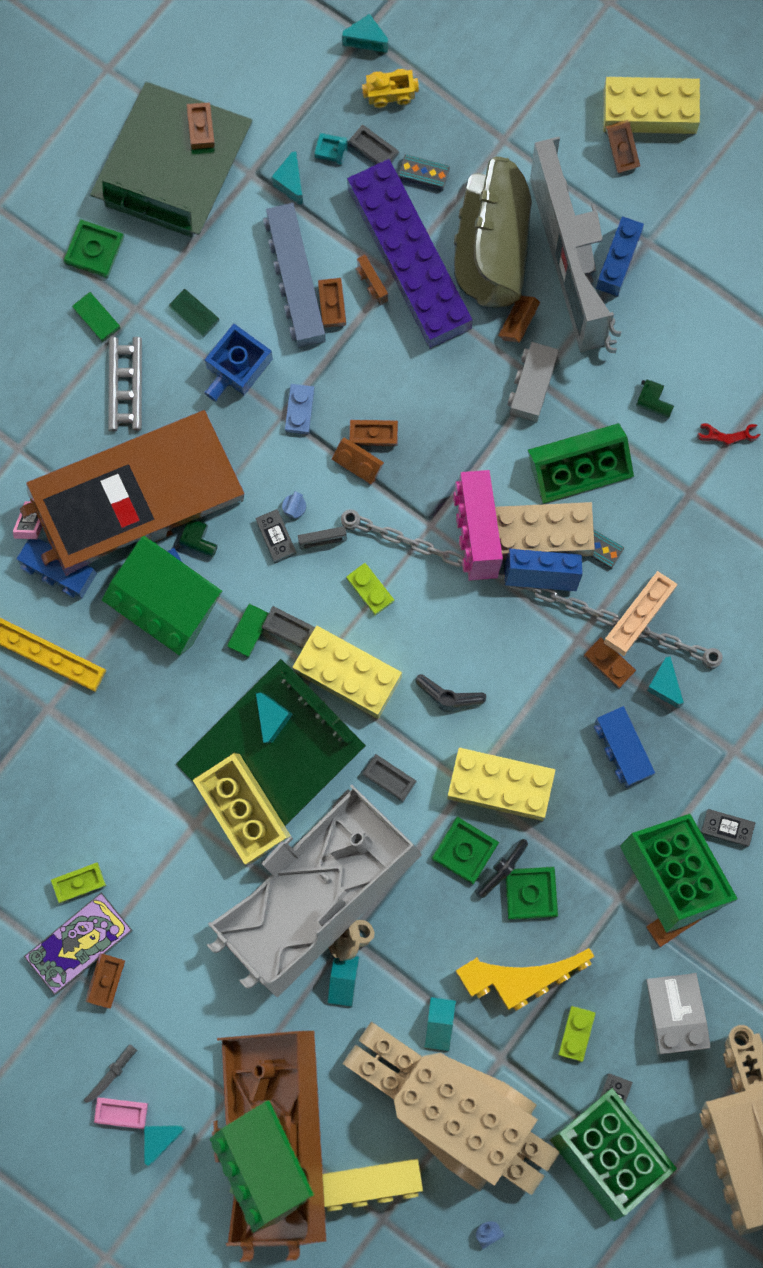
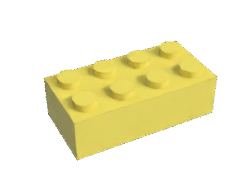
(653, 104)
(347, 672)
(501, 784)
(241, 808)
(370, 1183)

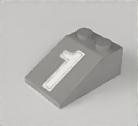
(677, 1014)

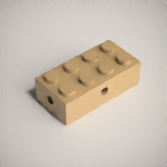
(547, 528)

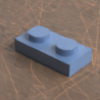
(299, 409)

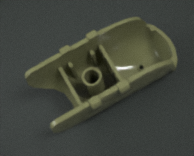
(493, 235)

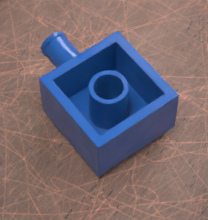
(236, 362)

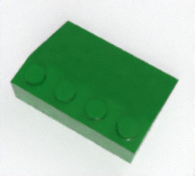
(162, 596)
(677, 872)
(613, 1155)
(261, 1167)

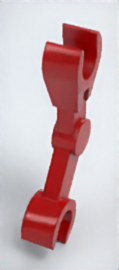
(727, 439)

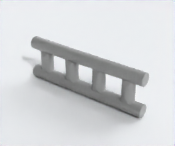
(136, 393)

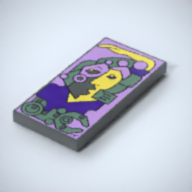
(78, 943)

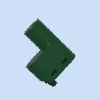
(650, 400)
(193, 539)

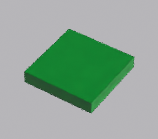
(93, 248)
(465, 850)
(531, 893)

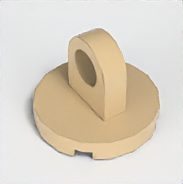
(349, 942)

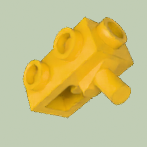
(384, 87)

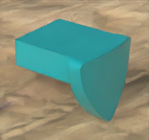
(331, 148)

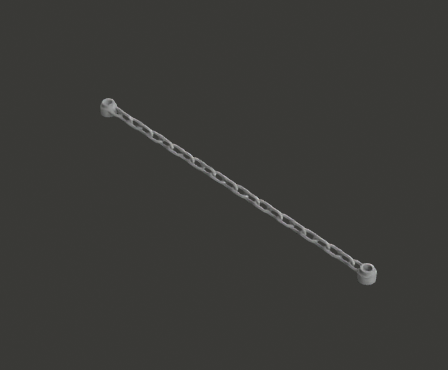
(554, 597)

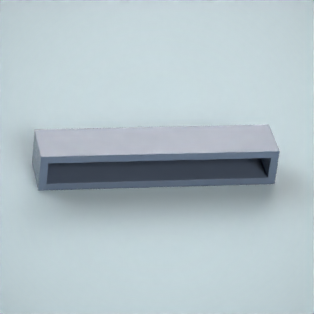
(295, 275)

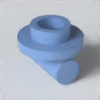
(294, 505)
(488, 1233)

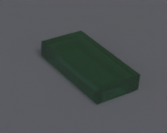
(194, 312)

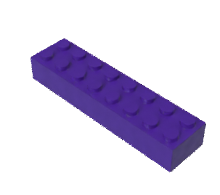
(409, 253)

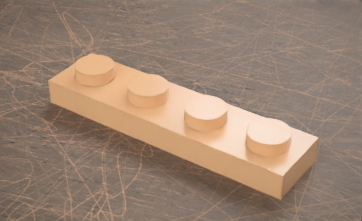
(640, 613)

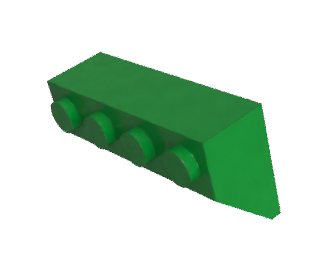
(581, 462)

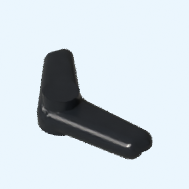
(449, 699)
(503, 868)

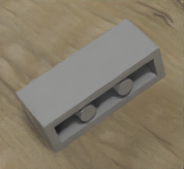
(533, 381)

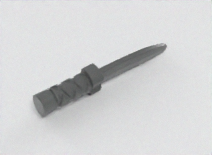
(115, 1069)

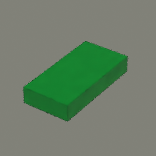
(96, 317)
(248, 631)

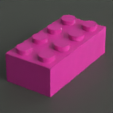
(478, 525)

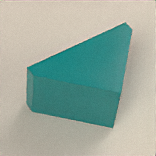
(365, 35)
(288, 178)
(666, 684)
(272, 717)
(343, 981)
(440, 1024)
(158, 1139)

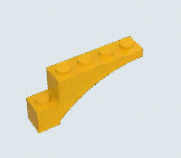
(519, 983)

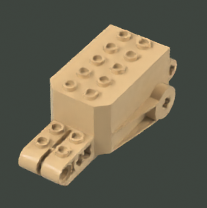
(457, 1112)
(737, 1131)

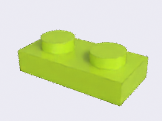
(370, 589)
(78, 882)
(576, 1033)

